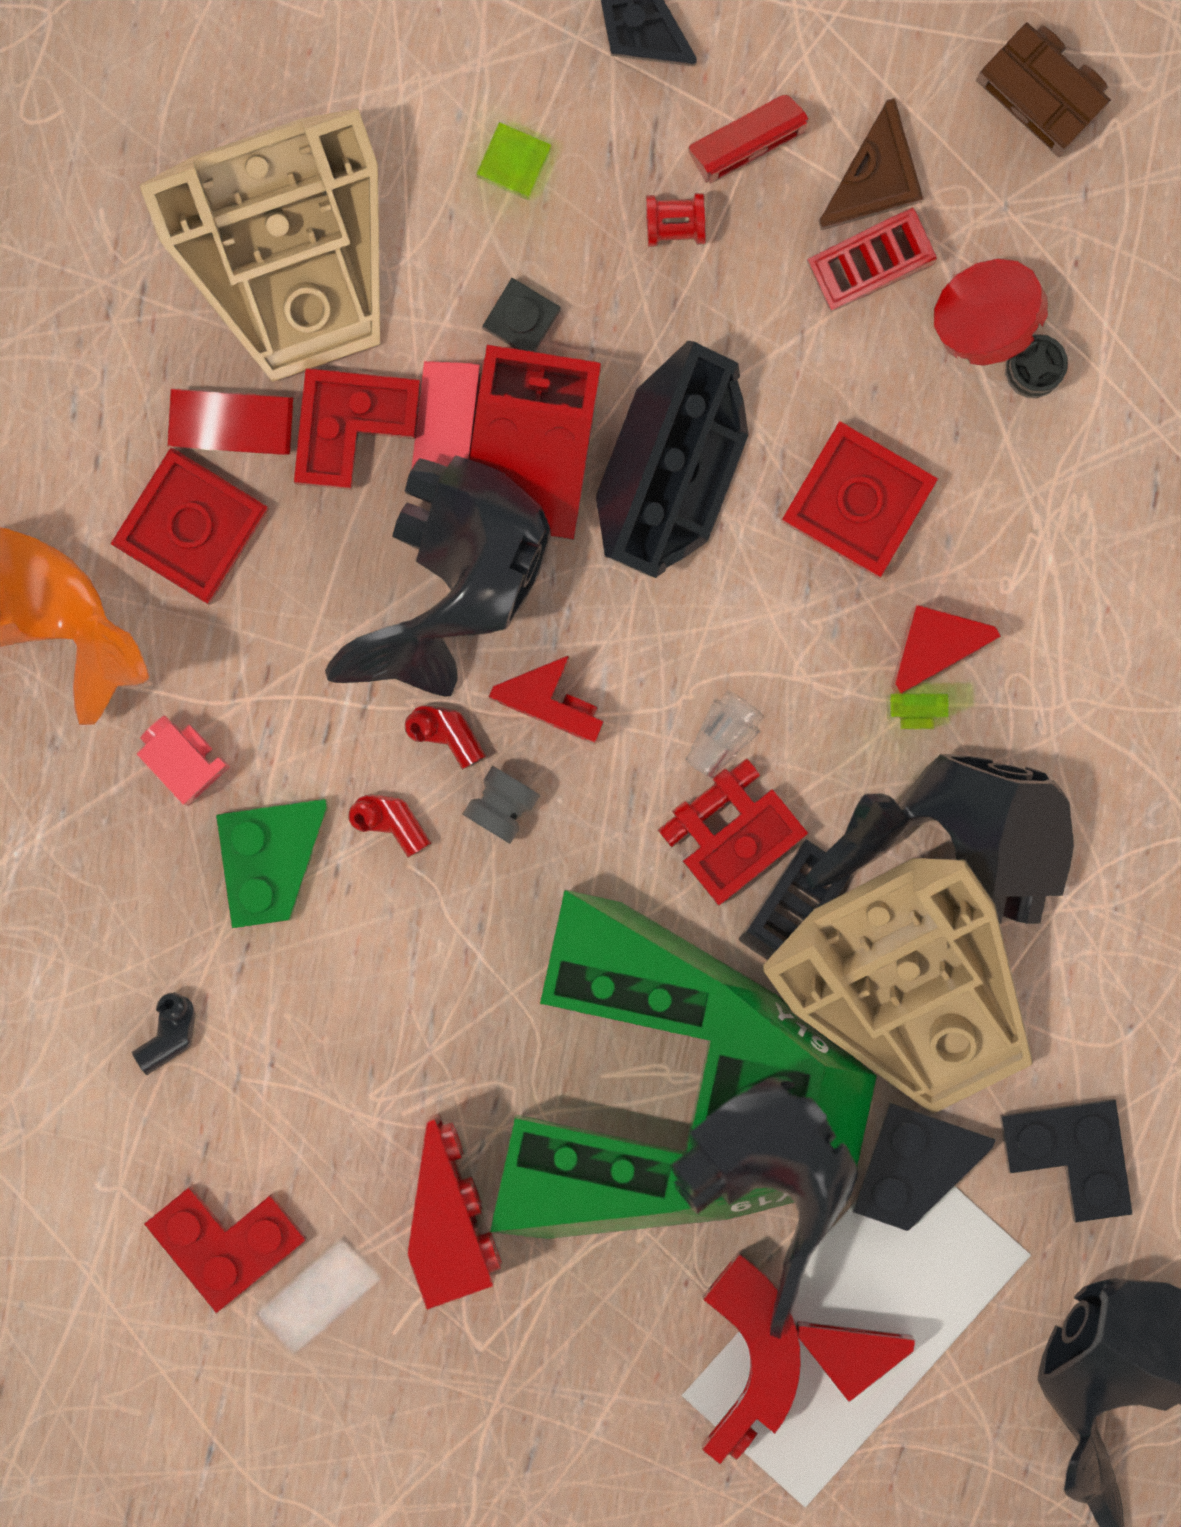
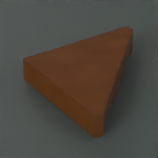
(879, 175)

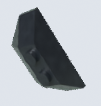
(673, 461)

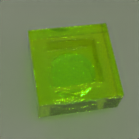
(514, 161)
(917, 710)

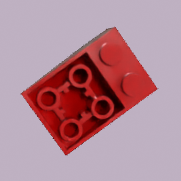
(538, 427)
(445, 1238)

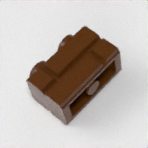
(1045, 87)

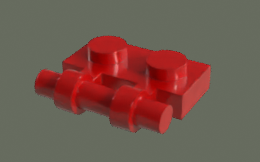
(743, 846)

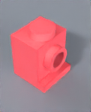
(180, 759)

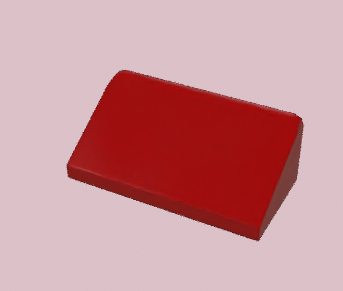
(748, 138)

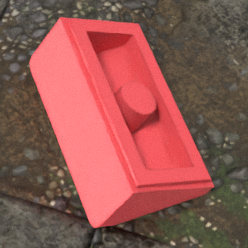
(446, 411)

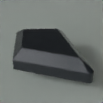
(645, 32)

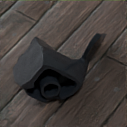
(484, 545)
(1001, 820)
(778, 1144)
(1111, 1354)

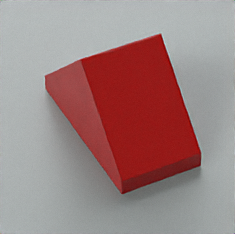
(936, 642)
(854, 1355)

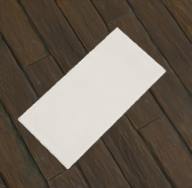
(870, 1279)

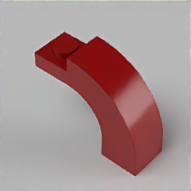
(747, 1301)

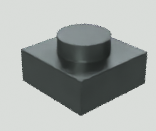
(521, 317)

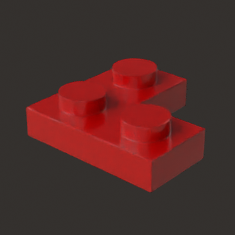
(340, 408)
(218, 1259)

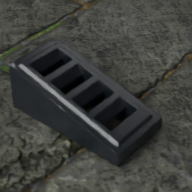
(762, 940)

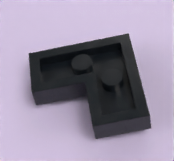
(1082, 1140)

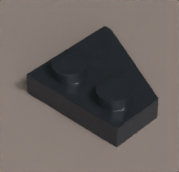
(915, 1166)

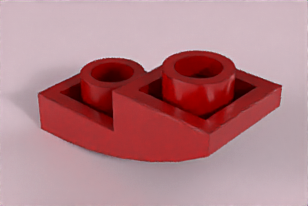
(230, 421)

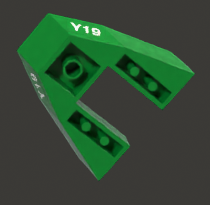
(639, 973)

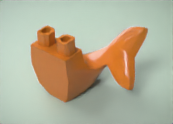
(52, 599)

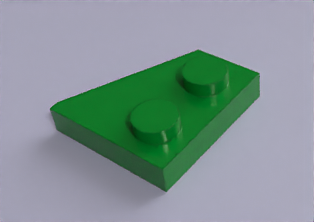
(267, 859)

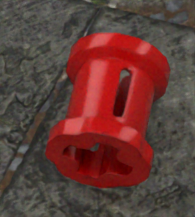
(690, 208)

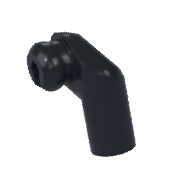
(173, 1033)

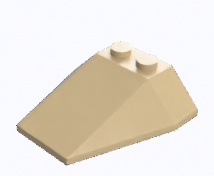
(281, 238)
(910, 981)

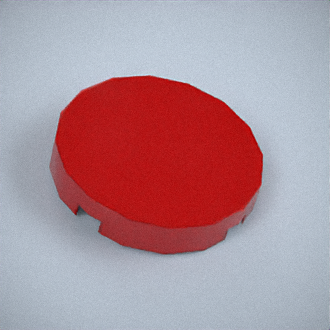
(990, 311)

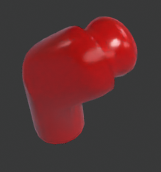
(445, 727)
(389, 816)

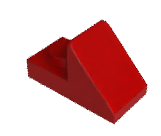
(533, 696)

